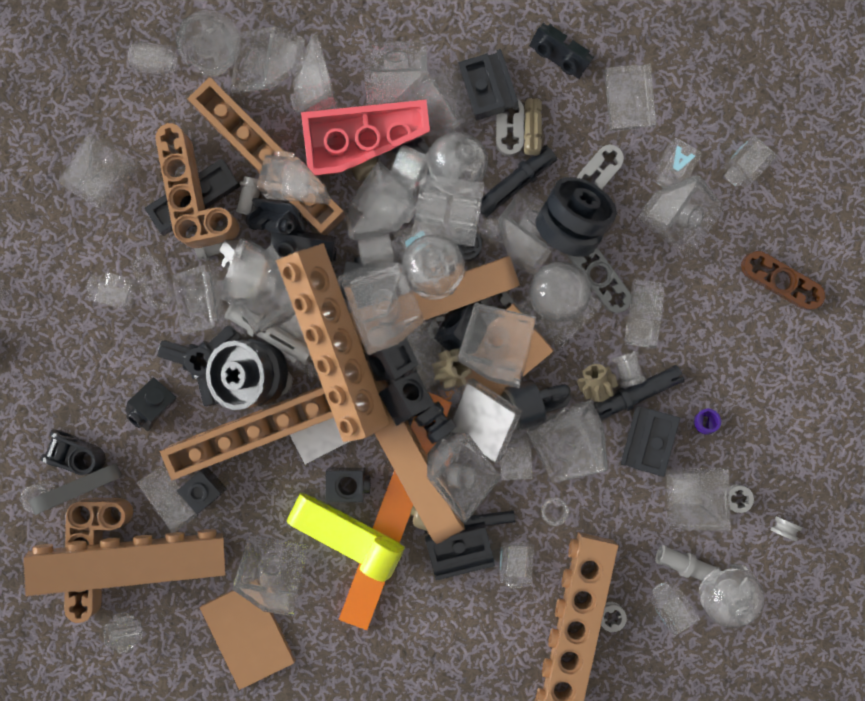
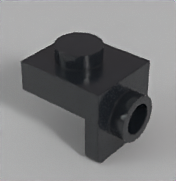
(149, 404)

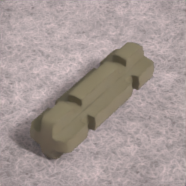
(532, 126)

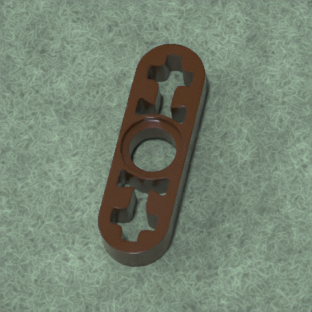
(798, 298)

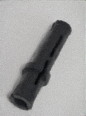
(520, 177)
(626, 398)

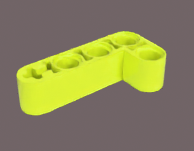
(367, 546)

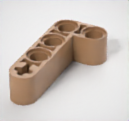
(189, 184)
(91, 530)

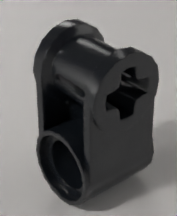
(68, 452)

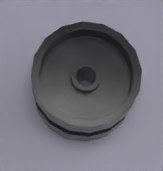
(575, 216)
(246, 373)

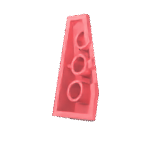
(354, 135)

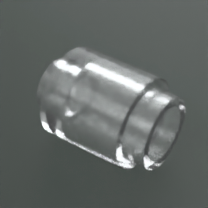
(152, 58)

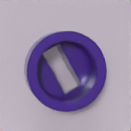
(713, 422)

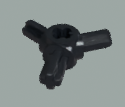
(188, 358)

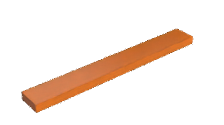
(391, 522)

